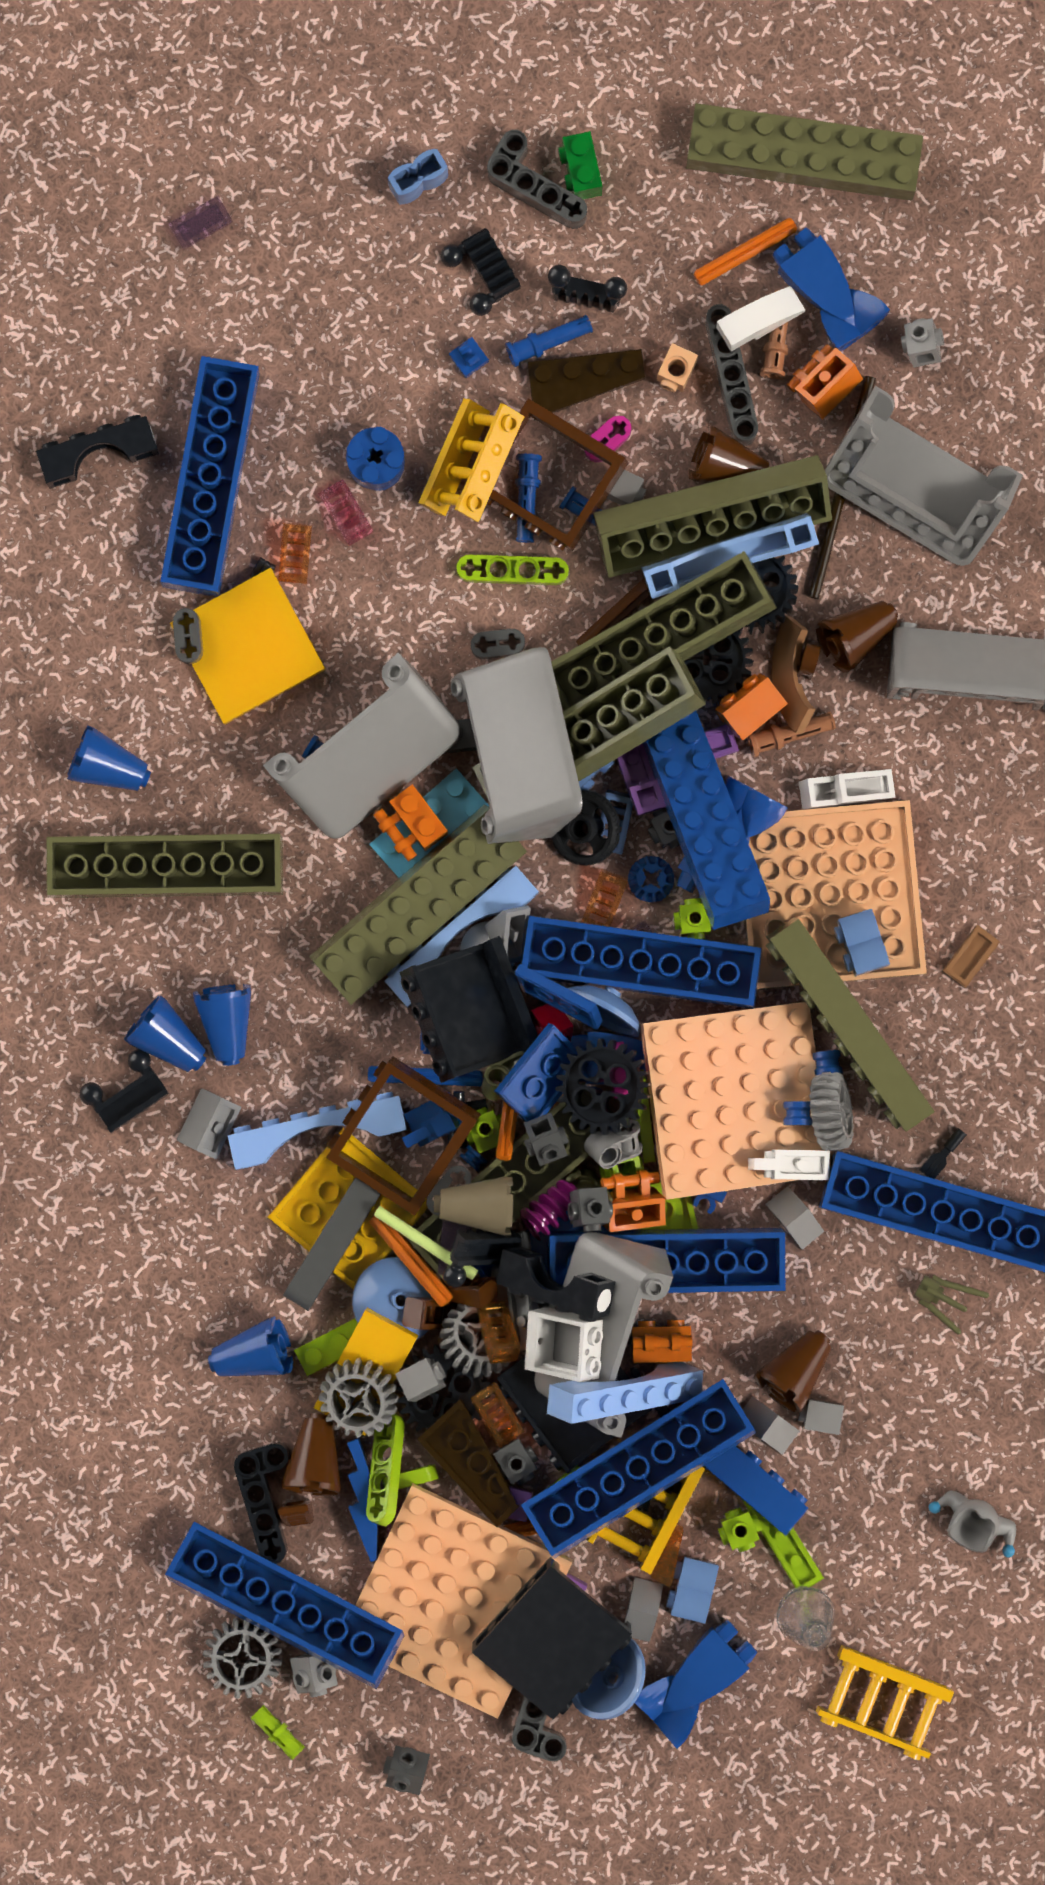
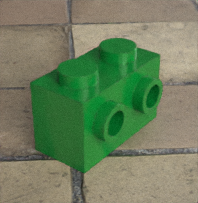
(581, 164)

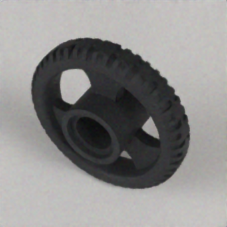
(573, 830)

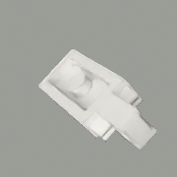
(793, 1164)

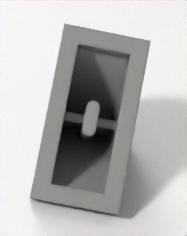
(512, 928)
(795, 1217)
(769, 1425)
(643, 1608)

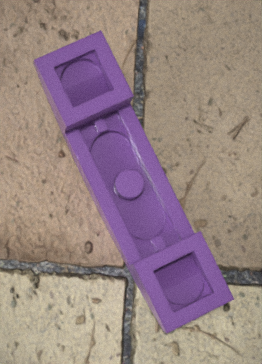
(640, 781)

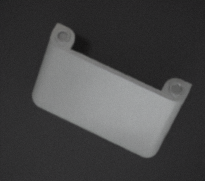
(918, 484)
(966, 665)
(521, 746)
(370, 754)
(638, 1274)

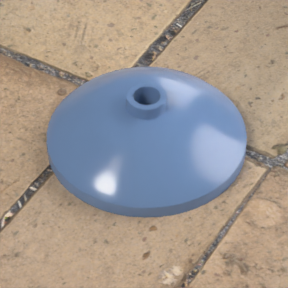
(614, 1011)
(381, 1285)
(608, 1698)

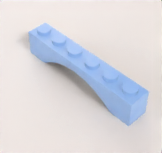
(759, 545)
(509, 892)
(258, 1145)
(594, 1400)

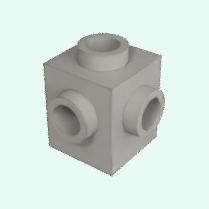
(922, 342)
(312, 1675)

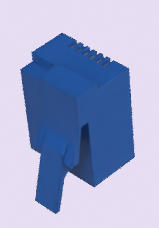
(428, 1124)

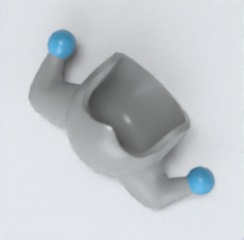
(975, 1523)

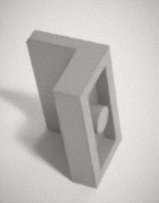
(208, 1123)

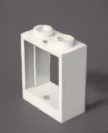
(540, 1355)

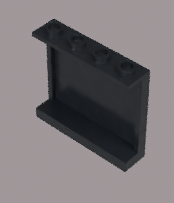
(469, 1009)
(566, 1441)
(551, 1640)

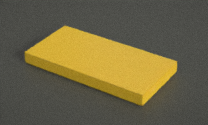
(380, 1341)

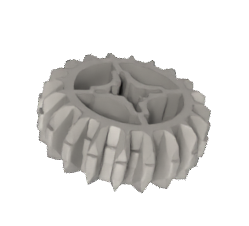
(831, 1111)
(457, 1331)
(367, 1404)
(227, 1656)

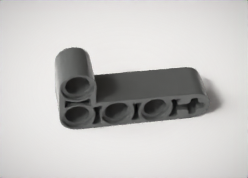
(541, 186)
(541, 1734)

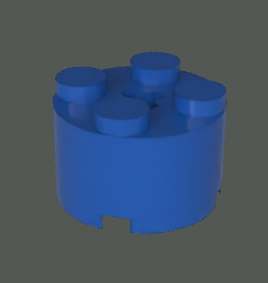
(369, 473)

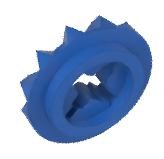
(651, 893)

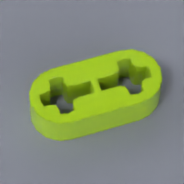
(416, 1476)

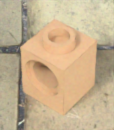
(676, 356)

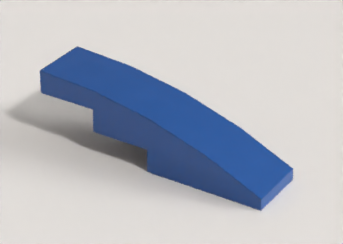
(360, 1482)

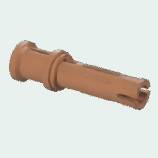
(775, 352)
(777, 736)

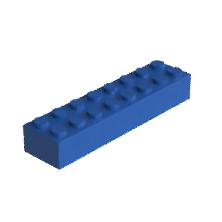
(210, 476)
(706, 823)
(643, 961)
(935, 1210)
(698, 1257)
(638, 1469)
(285, 1605)

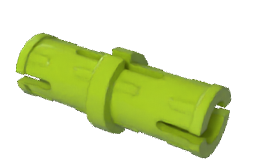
(277, 1732)

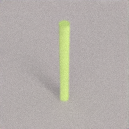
(420, 1239)

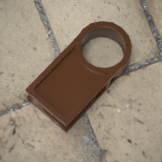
(809, 660)

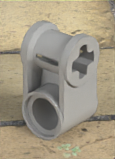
(614, 1147)

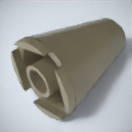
(479, 1205)

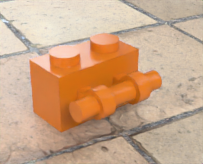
(825, 380)
(750, 706)
(417, 817)
(635, 1207)
(661, 1343)

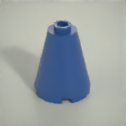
(106, 763)
(225, 1020)
(166, 1036)
(254, 1352)

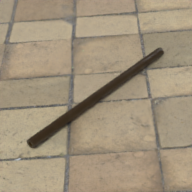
(836, 510)

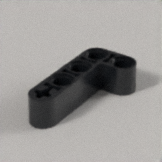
(267, 1504)

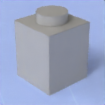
(627, 489)
(421, 1379)
(822, 1416)

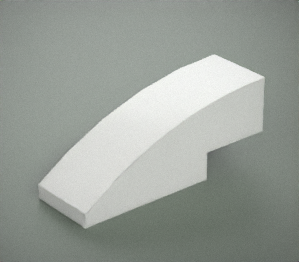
(759, 317)
(846, 789)

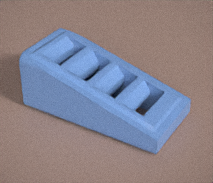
(623, 798)

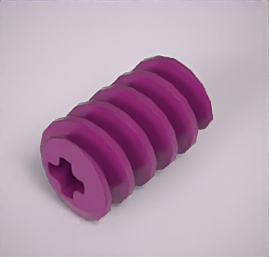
(548, 1209)

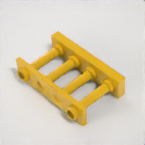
(457, 452)
(660, 1528)
(907, 1684)

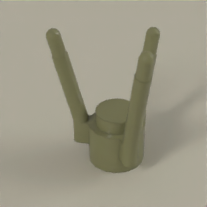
(585, 1179)
(930, 1291)

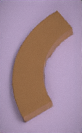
(784, 674)

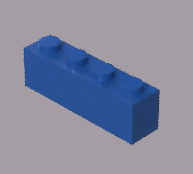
(759, 1489)

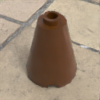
(722, 457)
(855, 633)
(795, 1370)
(314, 1459)

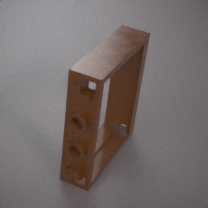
(535, 524)
(429, 1090)

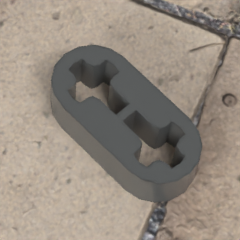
(497, 636)
(181, 637)
(445, 1181)

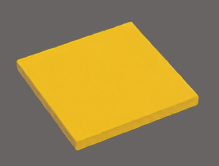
(251, 646)
(318, 1193)

